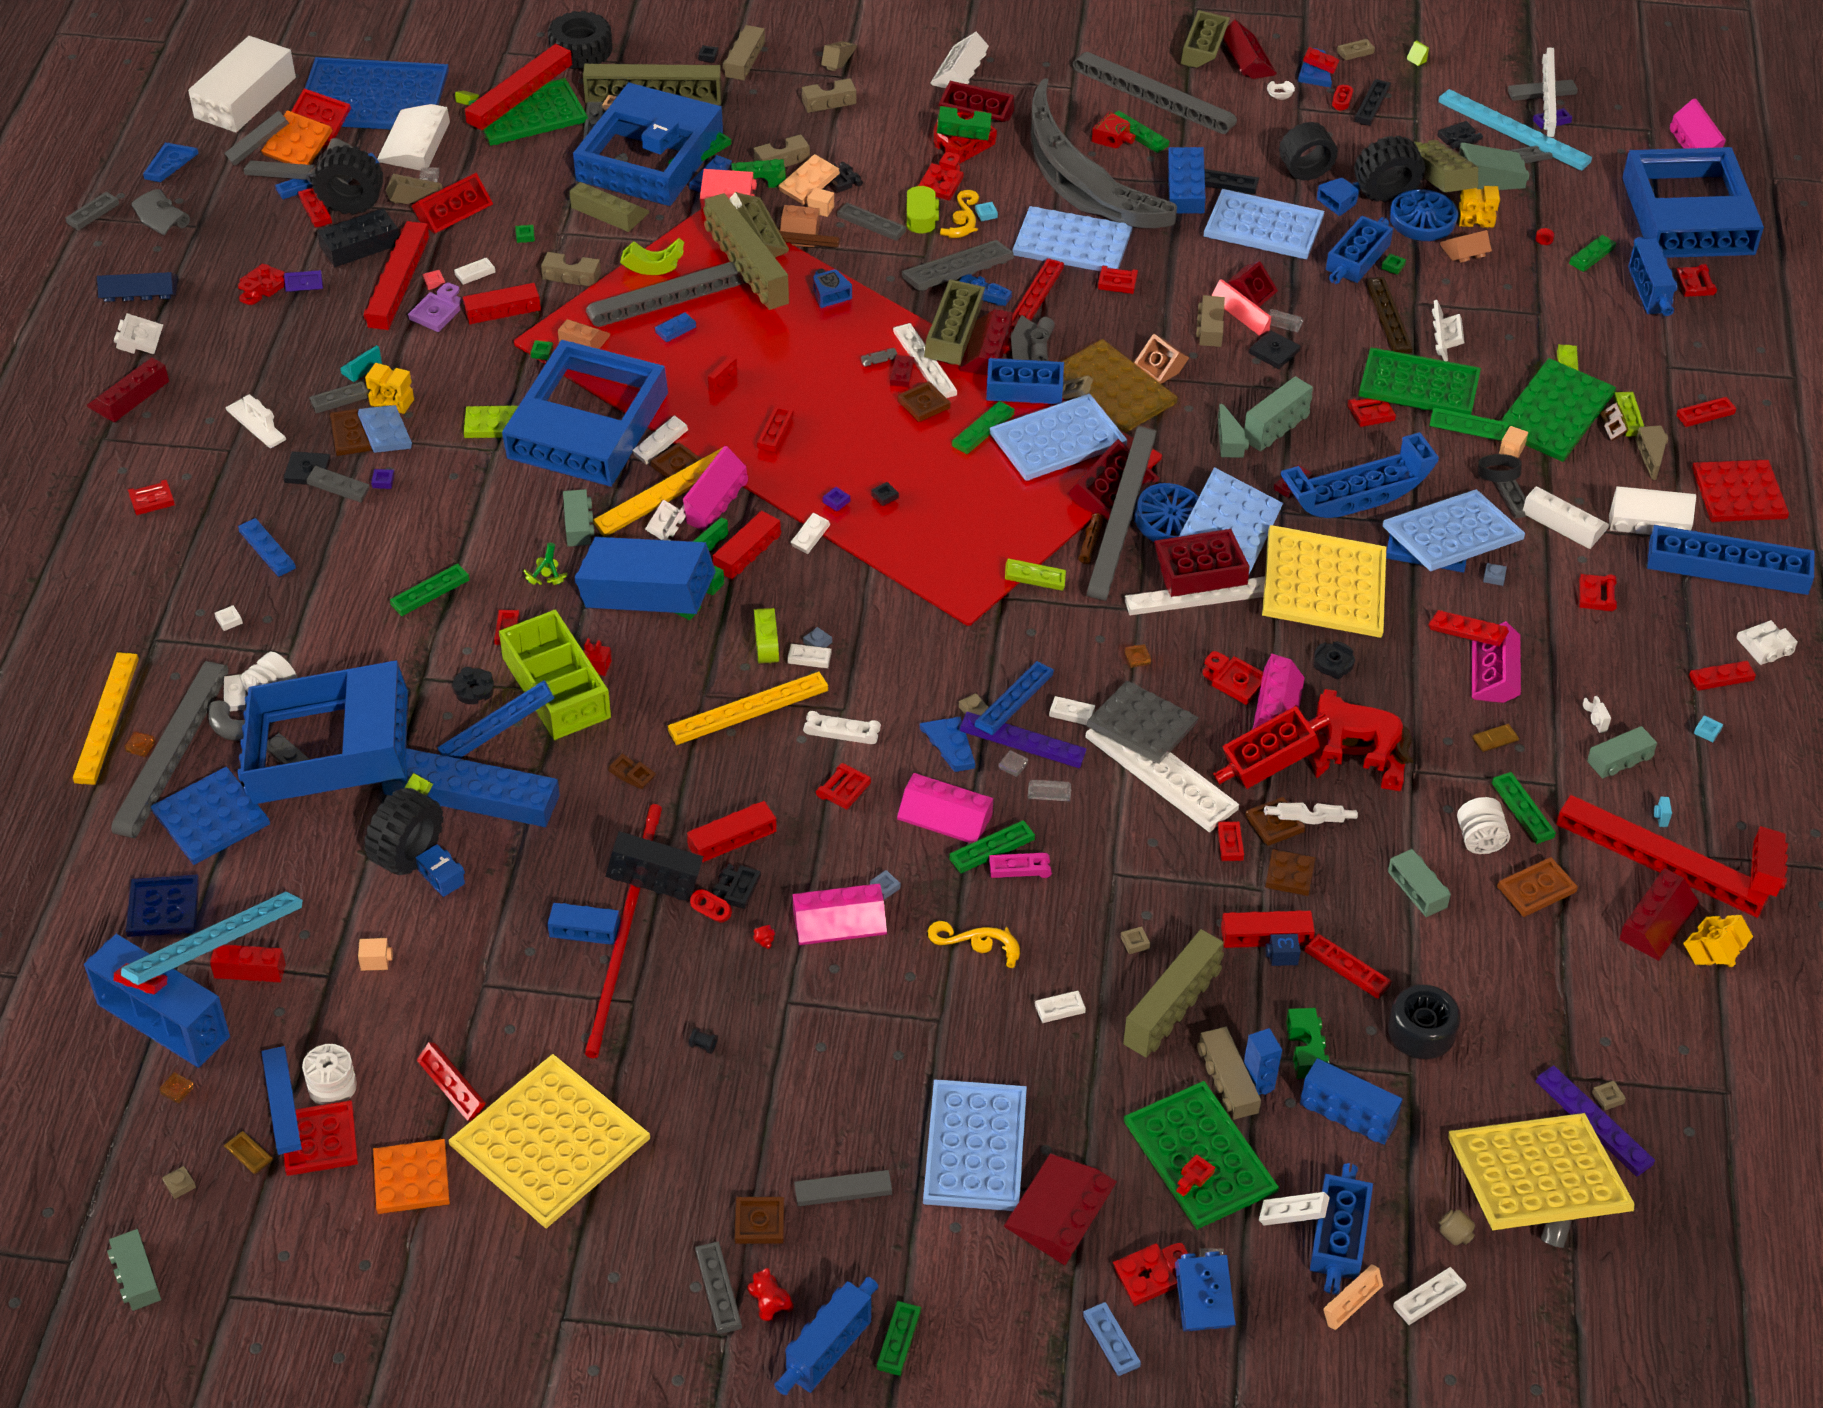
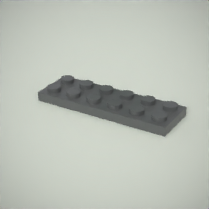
(957, 265)

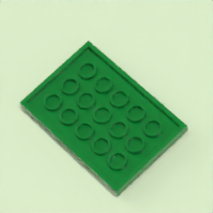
(545, 110)
(1419, 381)
(1558, 408)
(1198, 1124)

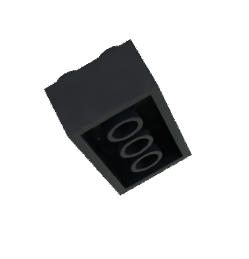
(358, 237)
(654, 866)

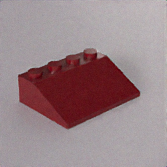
(1100, 484)
(1202, 562)
(1060, 1206)

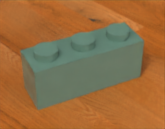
(578, 517)
(1622, 752)
(1419, 882)
(133, 1270)

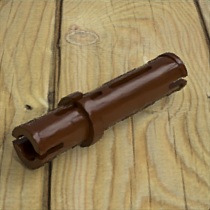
(1086, 553)

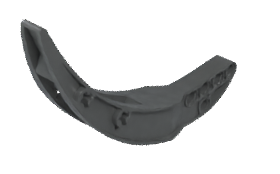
(1084, 181)

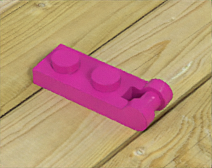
(1020, 865)

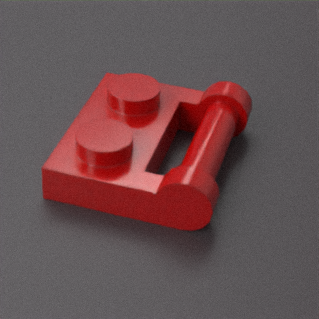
(1117, 280)
(1690, 282)
(1371, 415)
(151, 497)
(1591, 592)
(848, 789)

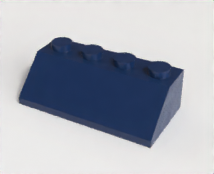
(136, 286)

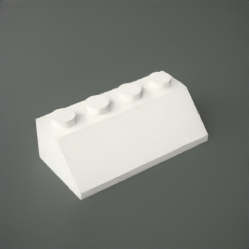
(961, 61)
(1641, 509)
(1564, 517)

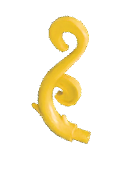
(960, 217)
(981, 946)

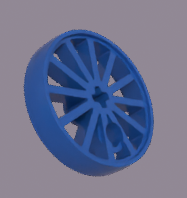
(1411, 211)
(1161, 510)

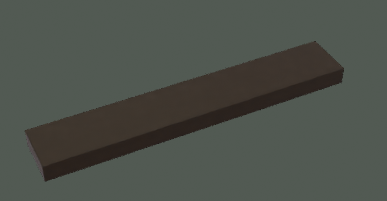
(1389, 315)

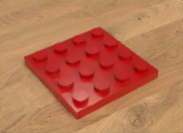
(1740, 490)

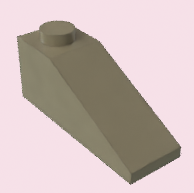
(837, 54)
(409, 189)
(1651, 443)

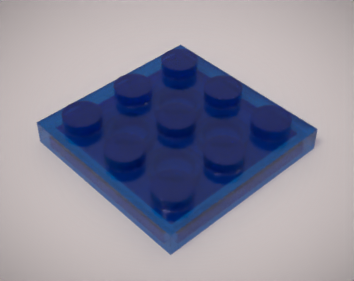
(162, 905)

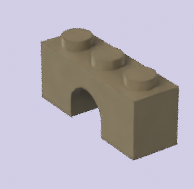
(818, 99)
(795, 151)
(584, 273)
(1210, 321)

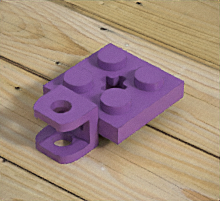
(445, 304)

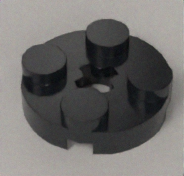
(1331, 667)
(472, 676)

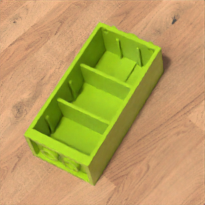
(548, 652)

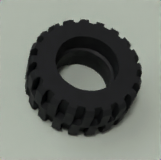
(583, 34)
(1382, 155)
(341, 195)
(403, 830)

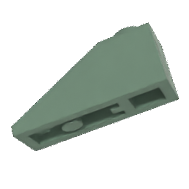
(1231, 435)

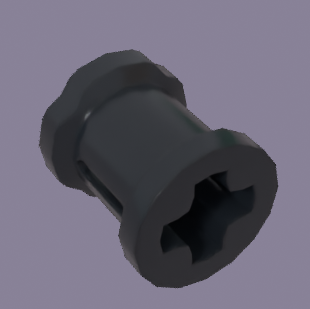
(703, 1040)

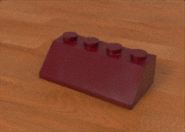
(1247, 51)
(973, 98)
(987, 341)
(130, 390)
(1660, 915)

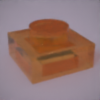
(1137, 655)
(140, 744)
(176, 1087)

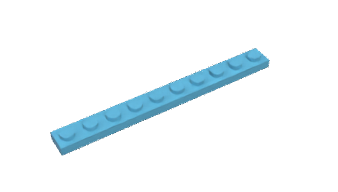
(1514, 129)
(210, 938)

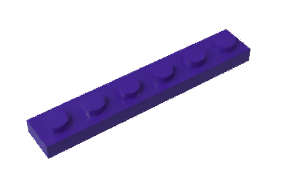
(1028, 741)
(1608, 1132)

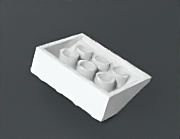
(415, 136)

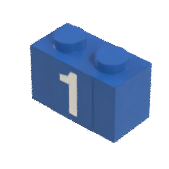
(660, 135)
(440, 870)

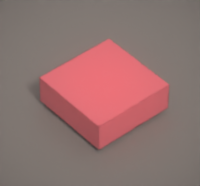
(433, 279)

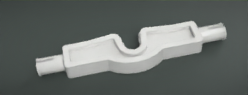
(1320, 814)

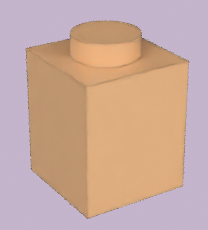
(821, 199)
(1513, 442)
(374, 954)

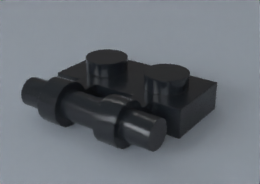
(1459, 134)
(845, 178)
(742, 885)

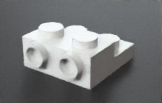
(137, 334)
(1767, 642)

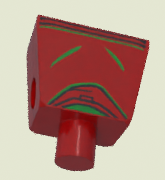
(1112, 131)

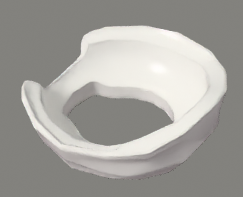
(1286, 86)

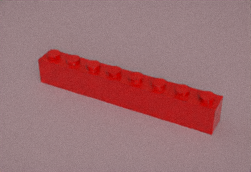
(518, 87)
(397, 275)

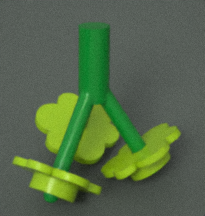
(547, 567)

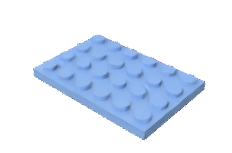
(1264, 224)
(1072, 239)
(1057, 436)
(1234, 506)
(1453, 530)
(975, 1145)

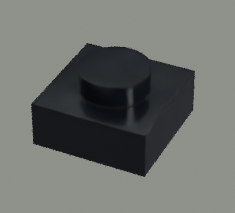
(708, 54)
(885, 493)

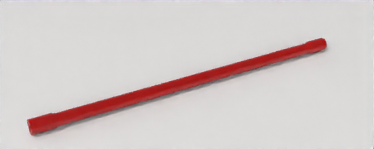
(595, 1039)

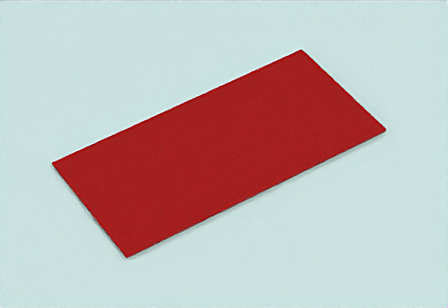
(848, 430)

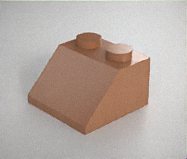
(800, 220)
(1467, 246)
(582, 334)
(1161, 359)

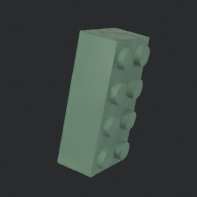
(1278, 413)

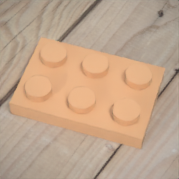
(812, 174)

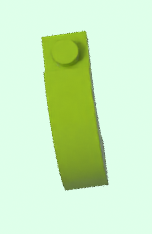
(650, 262)

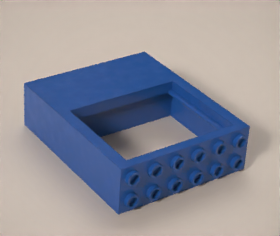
(629, 117)
(1693, 224)
(579, 440)
(372, 738)

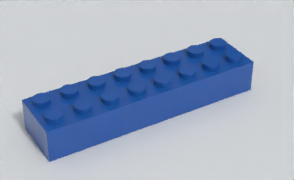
(1731, 559)
(481, 787)

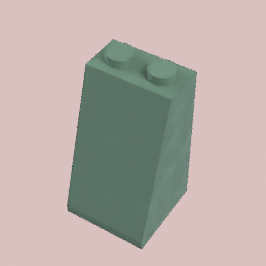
(1496, 166)

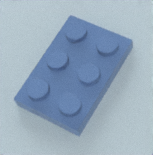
(384, 428)

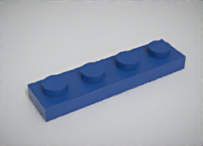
(266, 547)

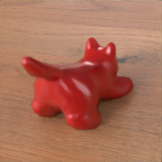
(769, 1295)

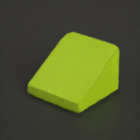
(1418, 53)
(464, 97)

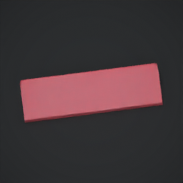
(1243, 308)

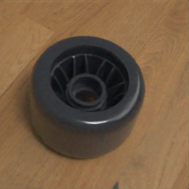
(1424, 1022)

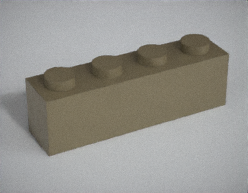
(744, 52)
(1229, 1073)

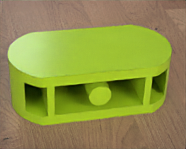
(922, 209)
(766, 635)

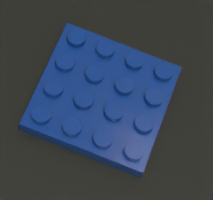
(209, 815)

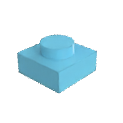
(986, 211)
(1708, 729)
(1663, 811)

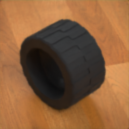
(1316, 162)

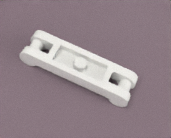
(842, 728)

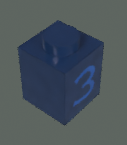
(1283, 949)

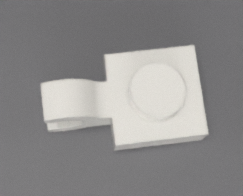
(1600, 715)

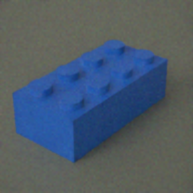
(1187, 179)
(1025, 381)
(1350, 1101)

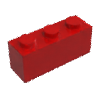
(248, 963)

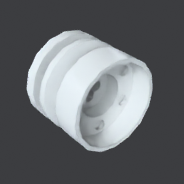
(269, 669)
(1483, 825)
(329, 1074)

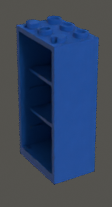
(645, 575)
(178, 1016)

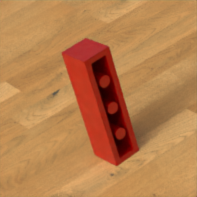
(501, 303)
(747, 544)
(732, 831)
(1769, 861)
(1256, 928)

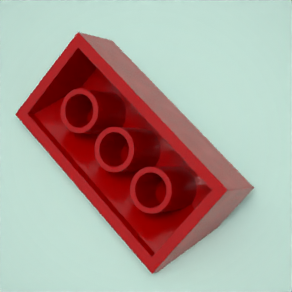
(452, 203)

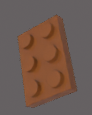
(1537, 886)

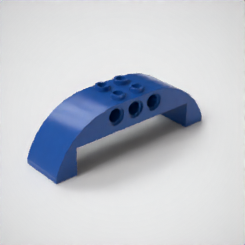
(1364, 484)

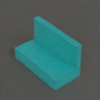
(361, 364)

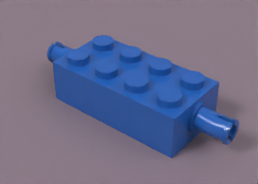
(1359, 249)
(1652, 276)
(1342, 1232)
(827, 1336)

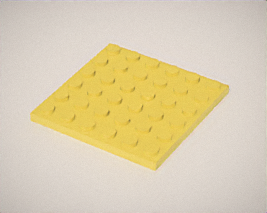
(1325, 581)
(549, 1140)
(1540, 1171)

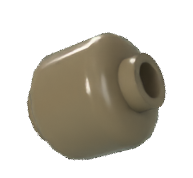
(1457, 1227)

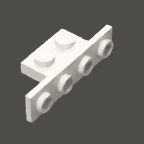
(1448, 331)
(257, 420)
(665, 520)

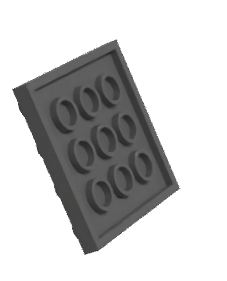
(1142, 721)

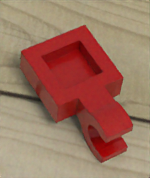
(1196, 1172)

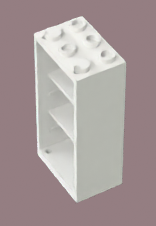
(242, 83)

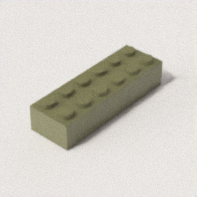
(1447, 168)
(954, 322)
(1173, 993)

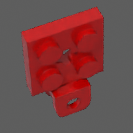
(948, 172)
(261, 281)
(1228, 671)
(1160, 1265)

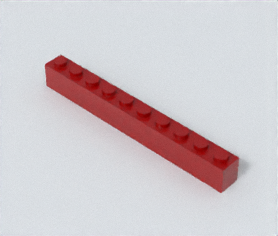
(1660, 853)

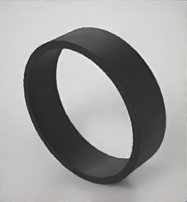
(1496, 475)

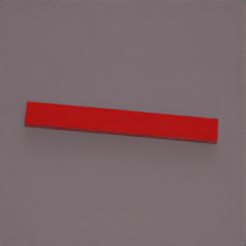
(1036, 294)

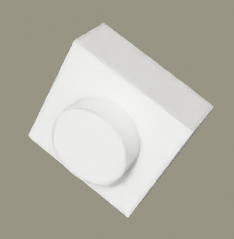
(228, 618)

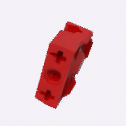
(962, 145)

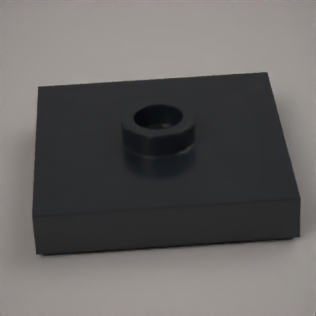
(1274, 349)
(302, 464)

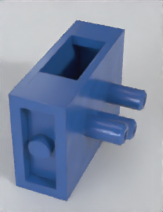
(1204, 1292)

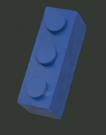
(583, 923)
(1263, 1060)

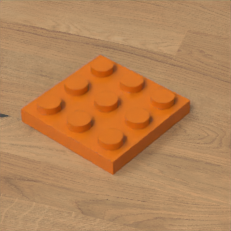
(297, 141)
(411, 1176)

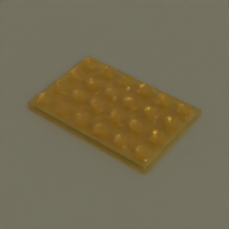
(1119, 385)

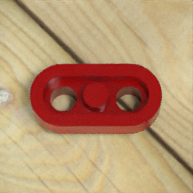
(1342, 97)
(712, 905)

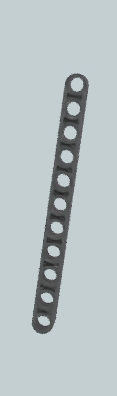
(1155, 92)
(664, 294)
(1121, 513)
(169, 750)

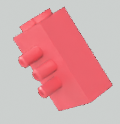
(727, 182)

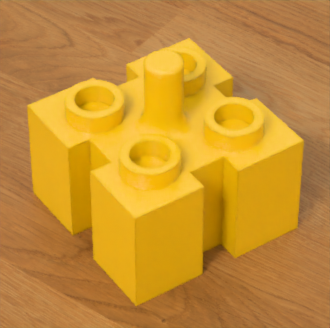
(1478, 206)
(389, 387)
(1718, 940)

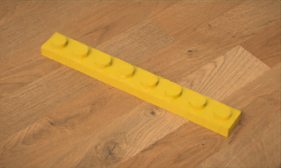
(652, 497)
(747, 708)
(105, 719)

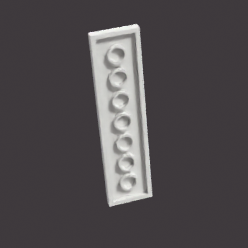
(1173, 781)

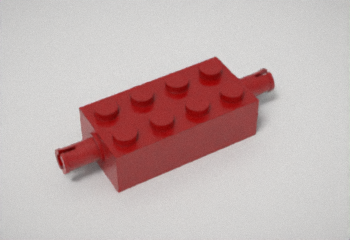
(1271, 747)

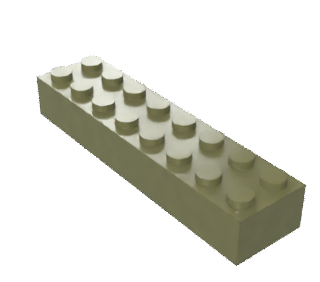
(689, 81)
(746, 251)

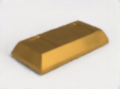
(1495, 737)
(248, 1152)

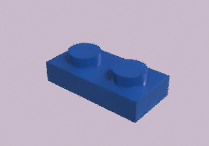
(675, 327)

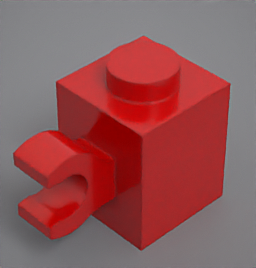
(598, 656)

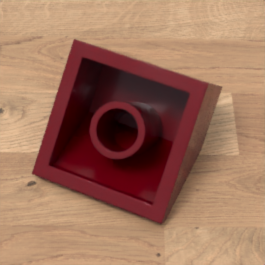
(1254, 283)

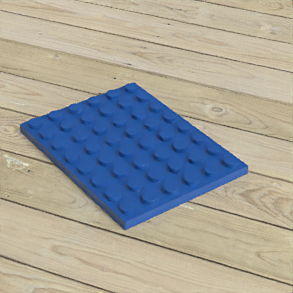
(377, 87)

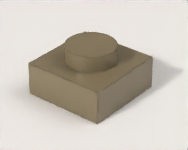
(1135, 940)
(1609, 1095)
(179, 1182)

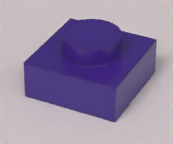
(382, 479)
(836, 499)

